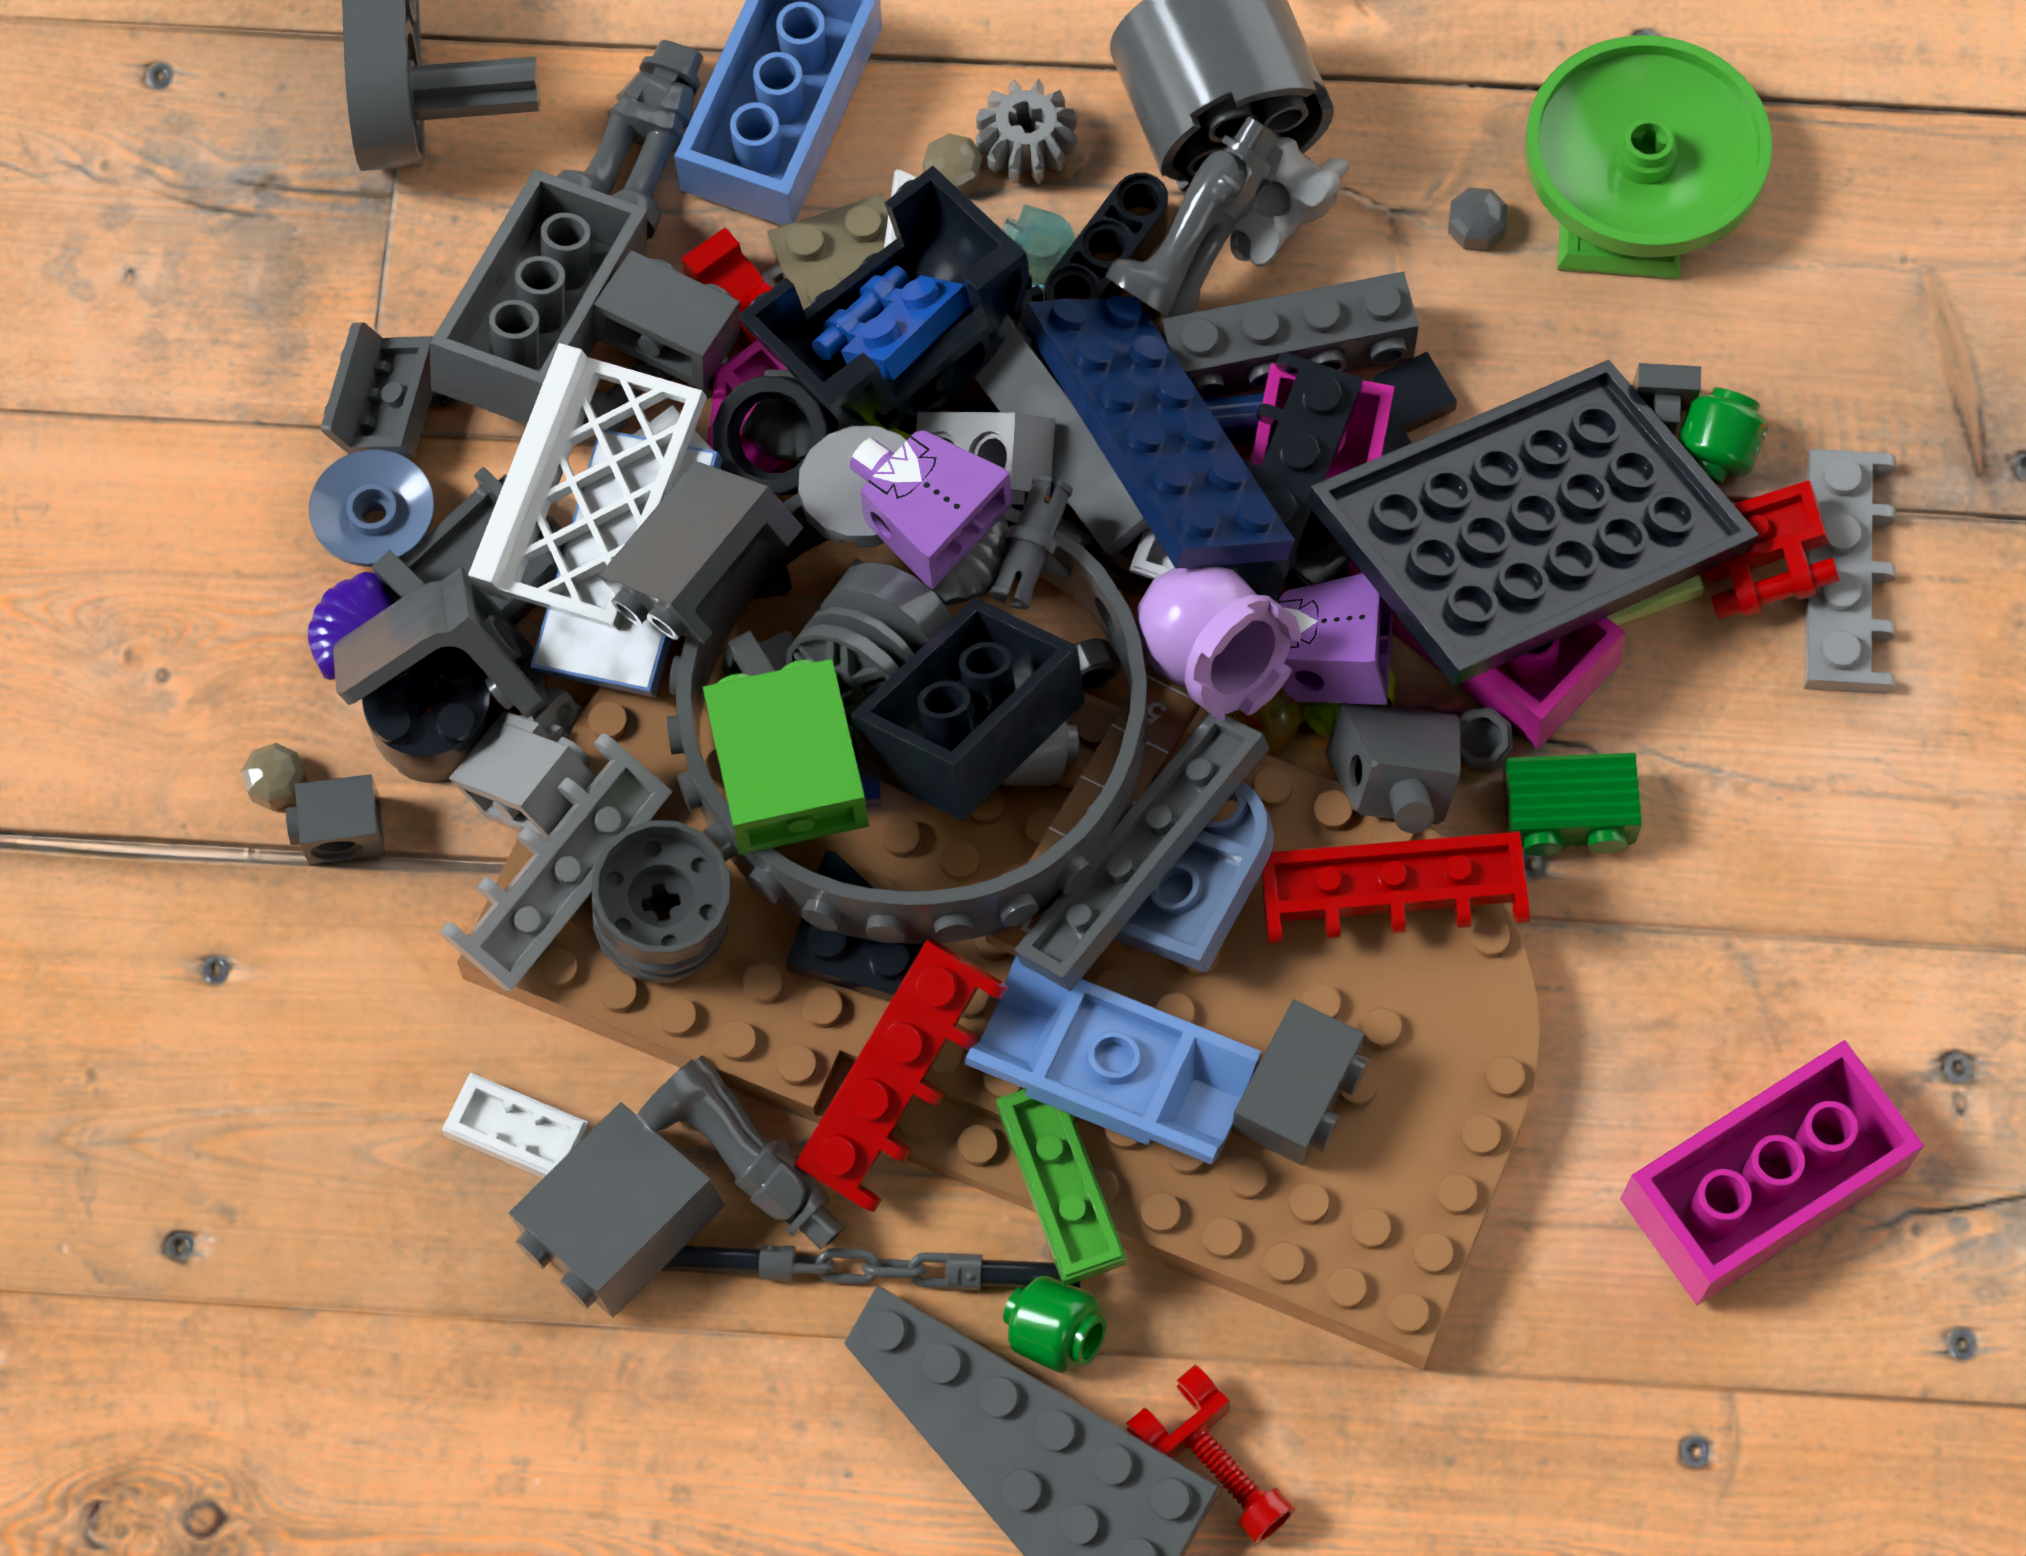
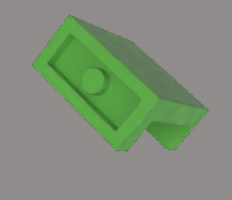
(785, 755)

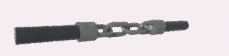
(782, 1263)

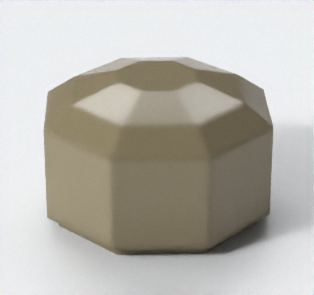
(957, 160)
(272, 776)

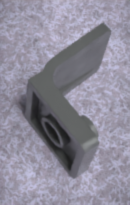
(434, 617)

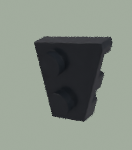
(848, 960)

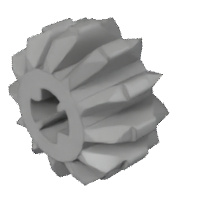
(1007, 144)

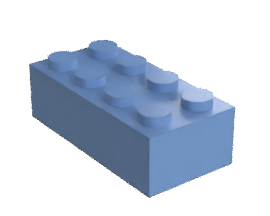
(776, 103)

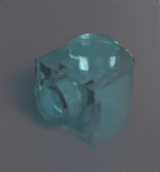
(1043, 237)

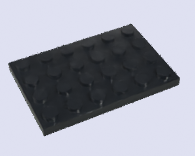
(1531, 521)

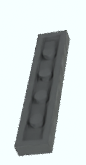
(1142, 850)

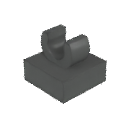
(1668, 389)

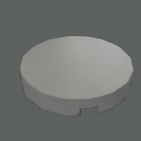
(832, 490)

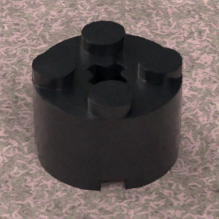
(433, 743)

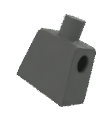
(1396, 762)

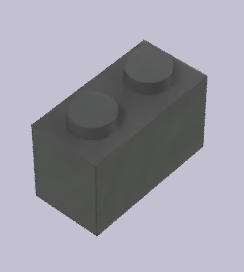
(667, 319)
(1299, 1083)

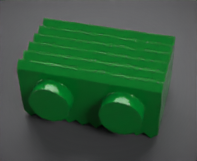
(1573, 802)

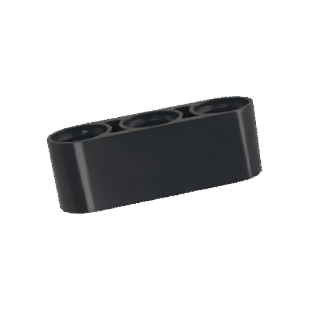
(1114, 231)

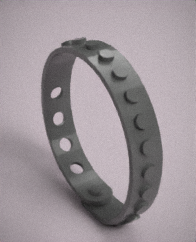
(893, 914)

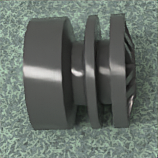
(870, 628)
(668, 866)

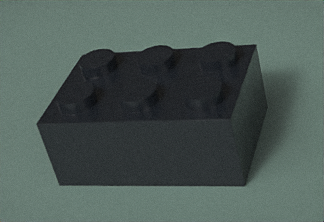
(968, 708)

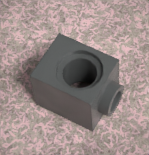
(337, 820)

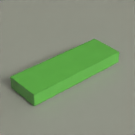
(1061, 1187)

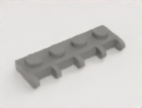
(1840, 616)
(560, 870)

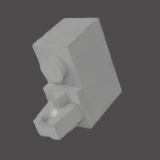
(522, 762)

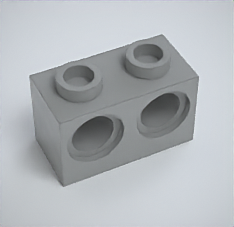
(1008, 439)

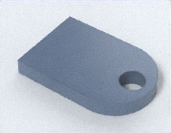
(1205, 888)

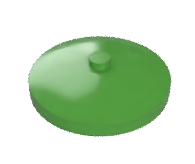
(1648, 146)

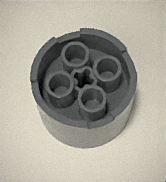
(1208, 67)

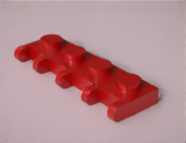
(1394, 880)
(894, 1071)

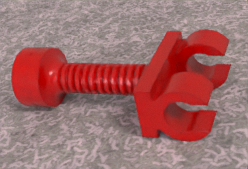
(1262, 1510)

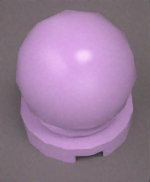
(1216, 638)

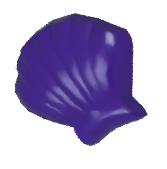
(341, 612)

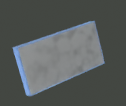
(588, 651)

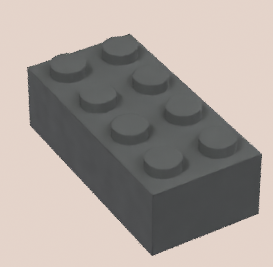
(533, 294)

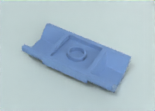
(1116, 1062)

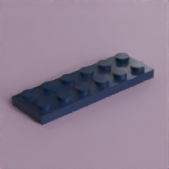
(1157, 432)

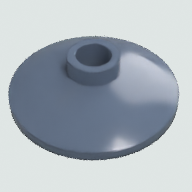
(368, 483)

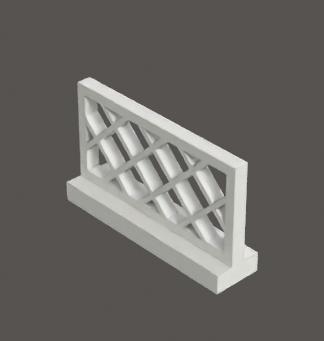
(539, 467)

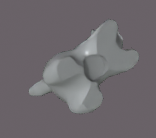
(1290, 196)

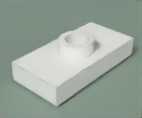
(512, 1126)

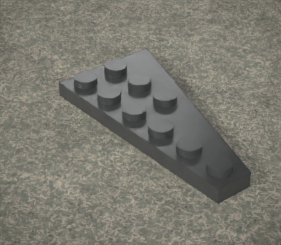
(1025, 1451)

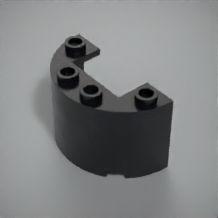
(936, 237)

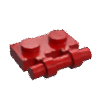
(1787, 528)

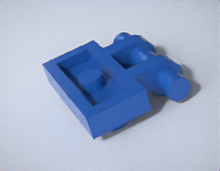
(906, 324)

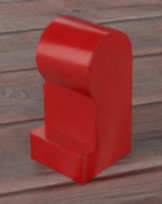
(723, 264)

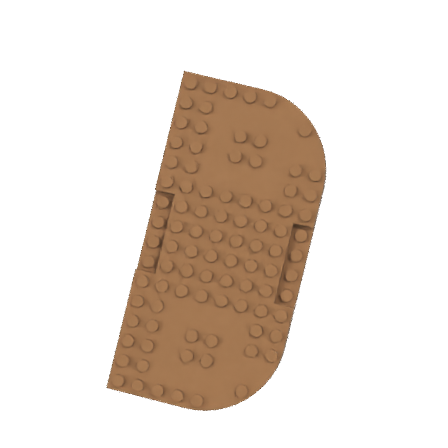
(1348, 1242)

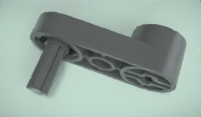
(395, 93)

